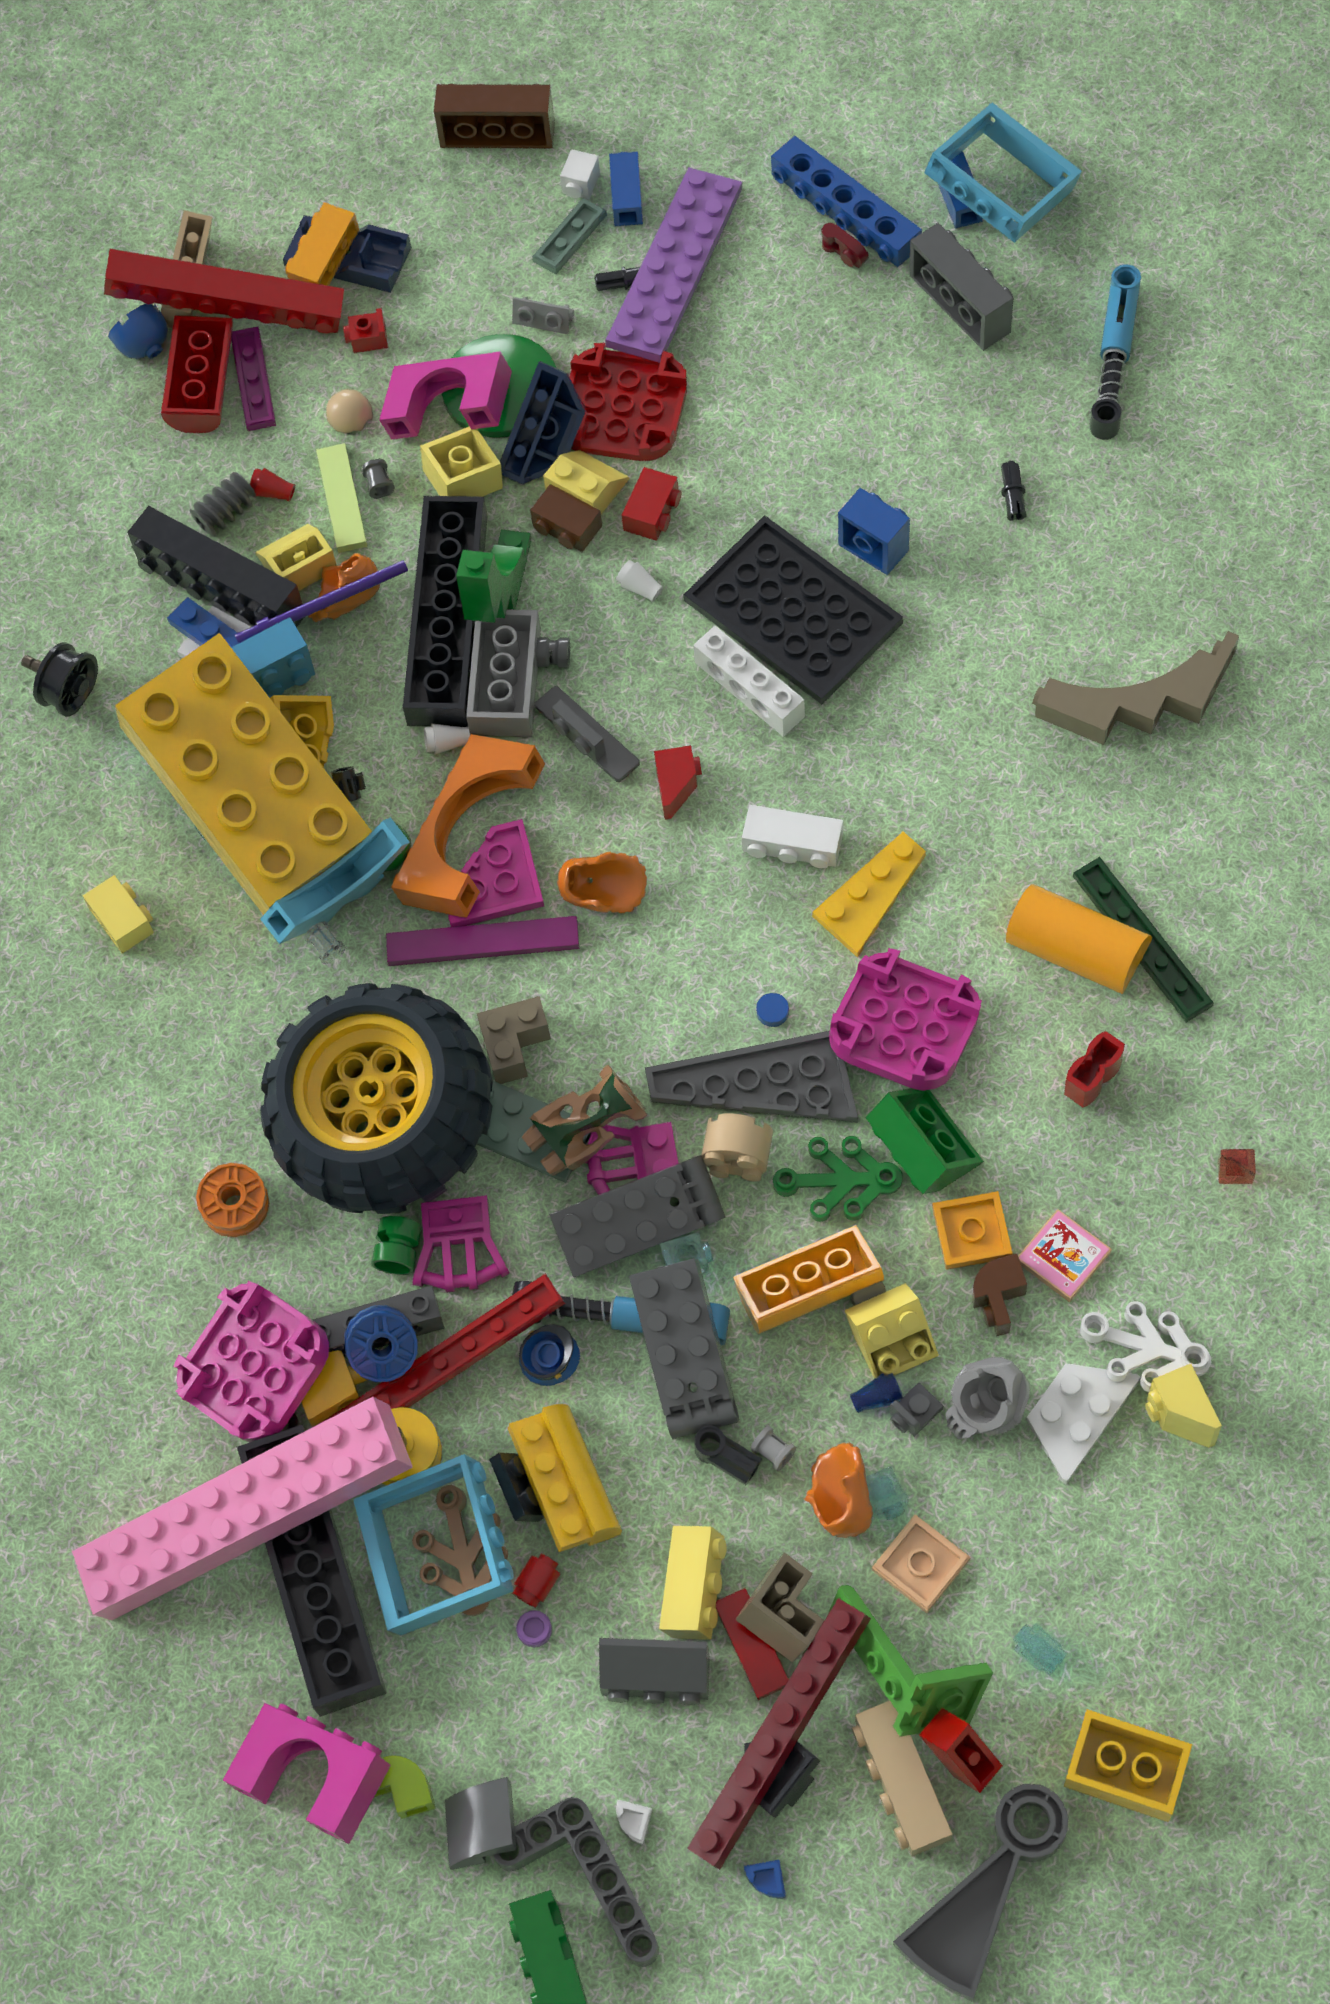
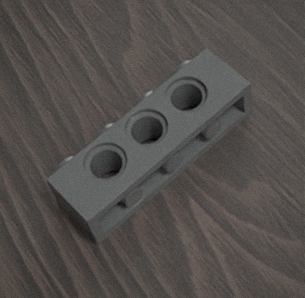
(417, 1305)

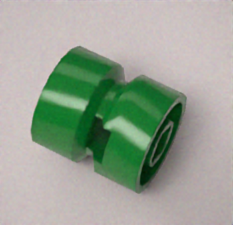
(395, 1250)

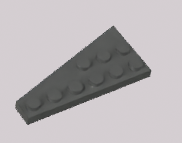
(777, 1078)

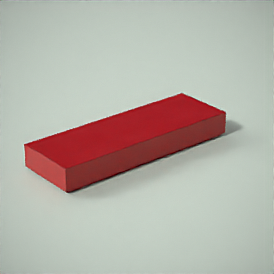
(755, 1655)

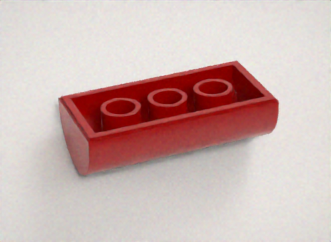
(197, 373)

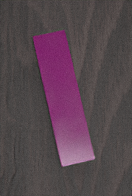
(253, 378)

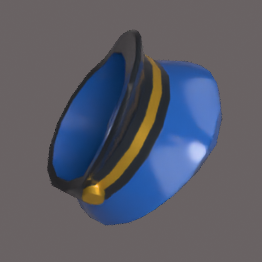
(549, 1355)

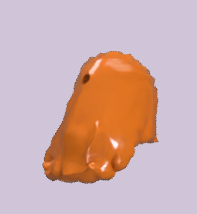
(338, 576)
(616, 883)
(841, 1491)

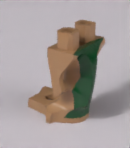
(567, 1134)

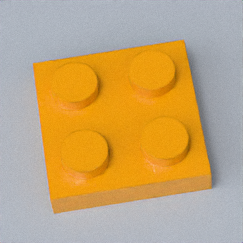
(971, 1230)

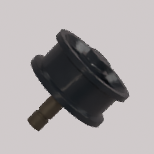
(63, 678)

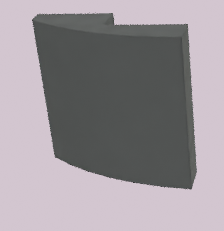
(480, 1823)

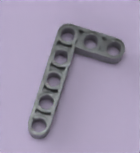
(593, 1868)

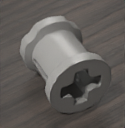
(773, 1448)

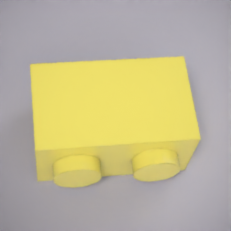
(119, 914)

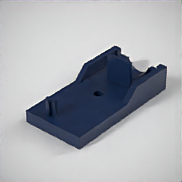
(373, 258)

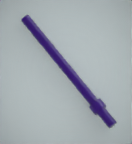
(326, 600)

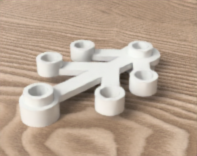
(1149, 1347)

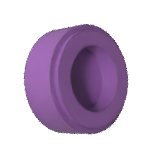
(534, 1628)

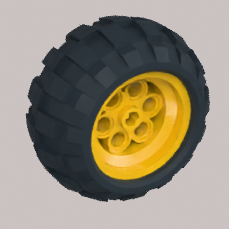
(343, 1054)

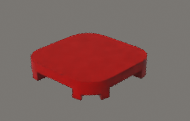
(628, 403)

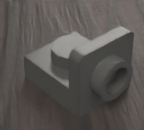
(914, 1410)

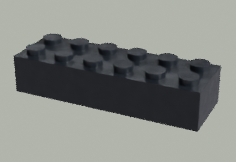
(210, 569)

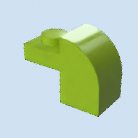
(408, 1786)

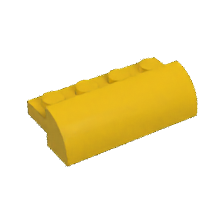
(564, 1478)

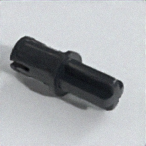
(616, 279)
(1013, 490)

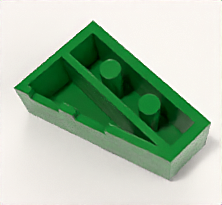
(546, 1950)

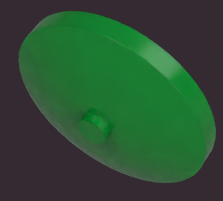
(522, 357)

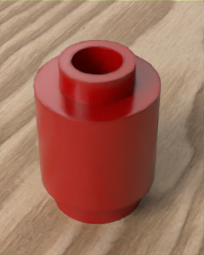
(536, 1580)

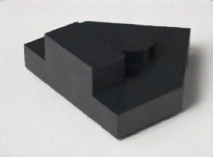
(790, 1781)

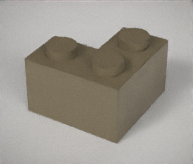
(507, 1031)
(777, 1614)

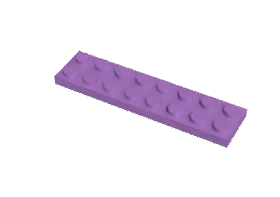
(674, 265)

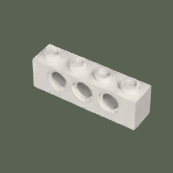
(749, 681)

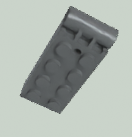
(637, 1216)
(684, 1348)

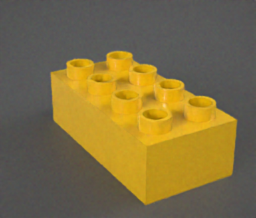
(241, 773)

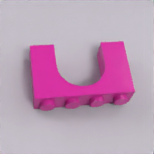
(417, 384)
(280, 1737)

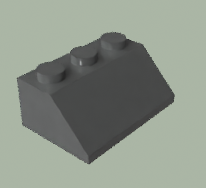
(654, 1670)

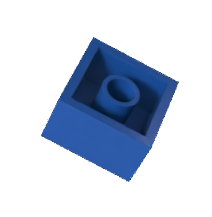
(873, 530)

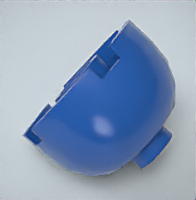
(141, 333)

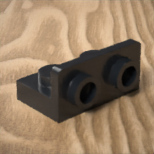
(516, 1487)

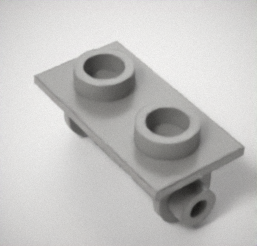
(541, 315)

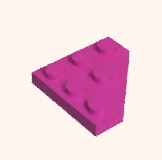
(503, 875)

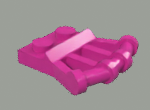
(651, 1148)
(451, 1224)

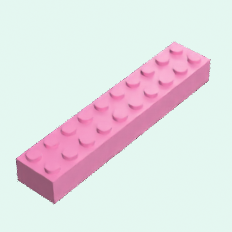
(242, 1509)

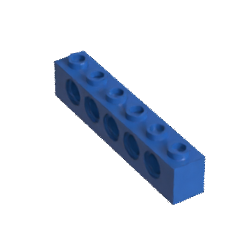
(844, 200)

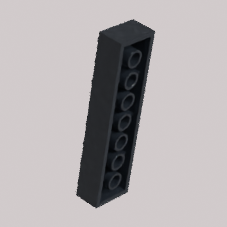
(439, 634)
(321, 1605)

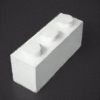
(792, 836)

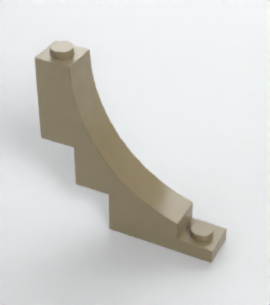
(1181, 691)

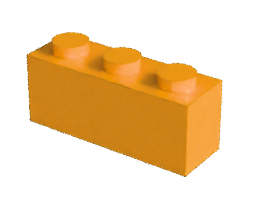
(323, 245)

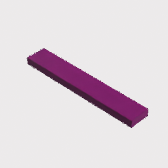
(482, 941)

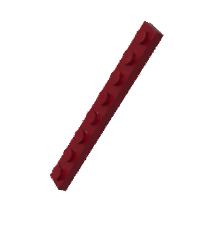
(778, 1734)

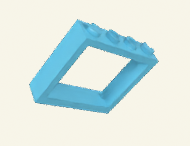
(1021, 145)
(382, 1558)

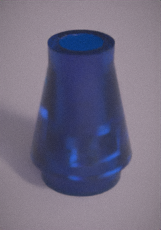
(877, 1393)

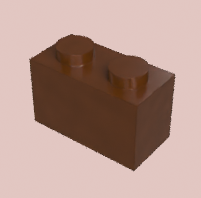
(565, 518)

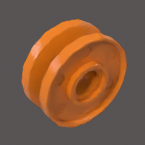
(229, 1181)

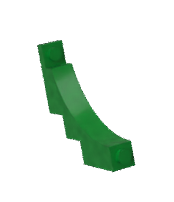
(493, 580)

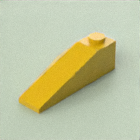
(310, 719)

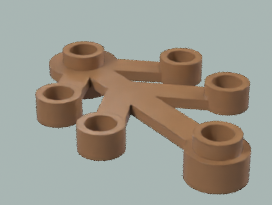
(462, 1556)

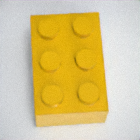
(1128, 1765)

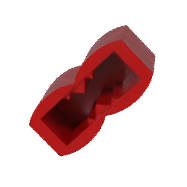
(1093, 1069)

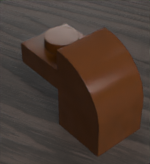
(993, 1285)

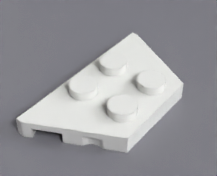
(1076, 1413)

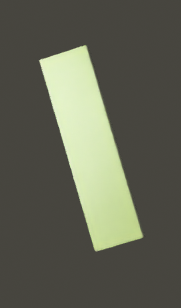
(341, 498)

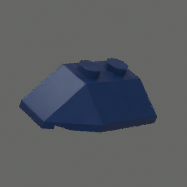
(543, 425)

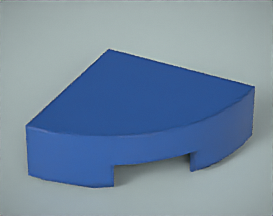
(766, 1878)

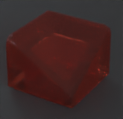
(1236, 1166)

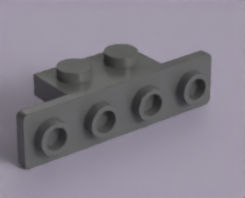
(587, 734)

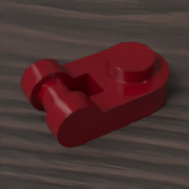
(839, 241)

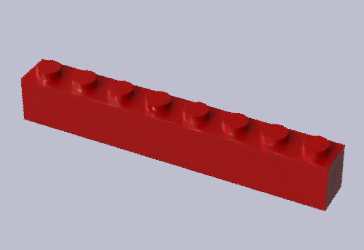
(223, 291)

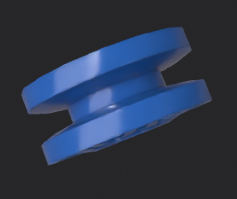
(386, 1363)

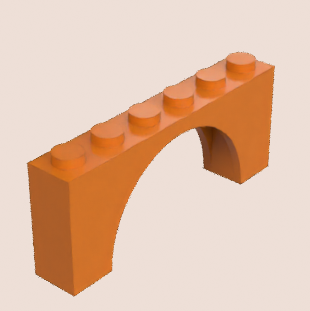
(482, 769)

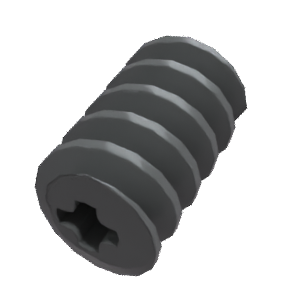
(222, 503)

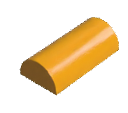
(1076, 938)
(807, 1279)

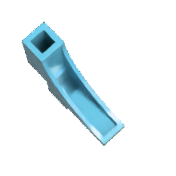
(340, 884)

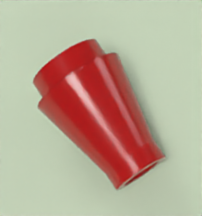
(271, 485)

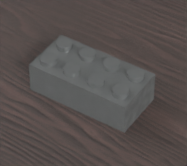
(961, 286)

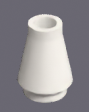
(638, 580)
(443, 737)

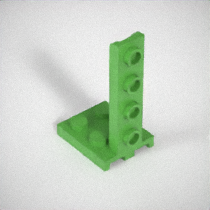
(918, 1695)

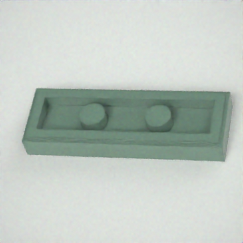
(569, 236)

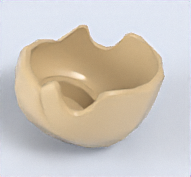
(348, 411)

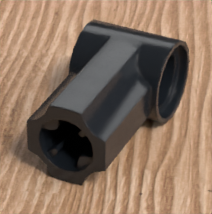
(729, 1456)

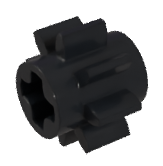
(349, 782)

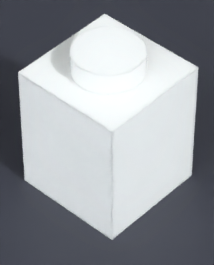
(580, 174)

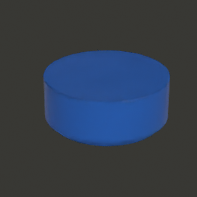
(772, 1009)

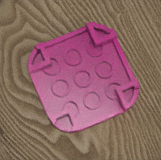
(904, 1021)
(252, 1362)

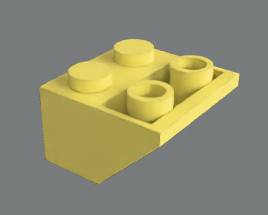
(298, 556)
(892, 1331)

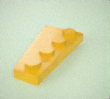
(864, 899)

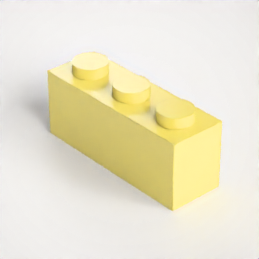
(692, 1582)

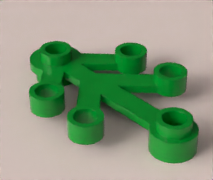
(842, 1179)

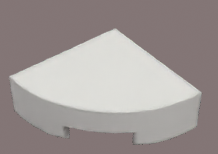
(633, 1820)

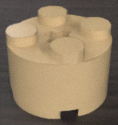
(736, 1147)

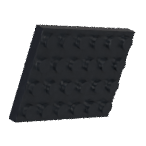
(793, 609)

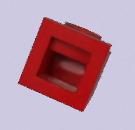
(366, 332)

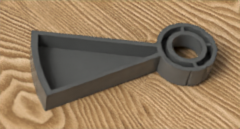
(958, 1931)

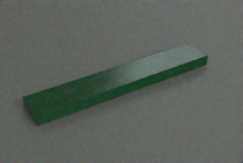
(1159, 959)

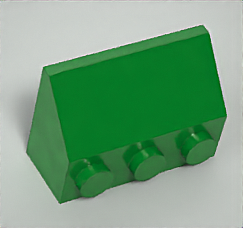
(923, 1139)

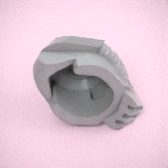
(987, 1398)

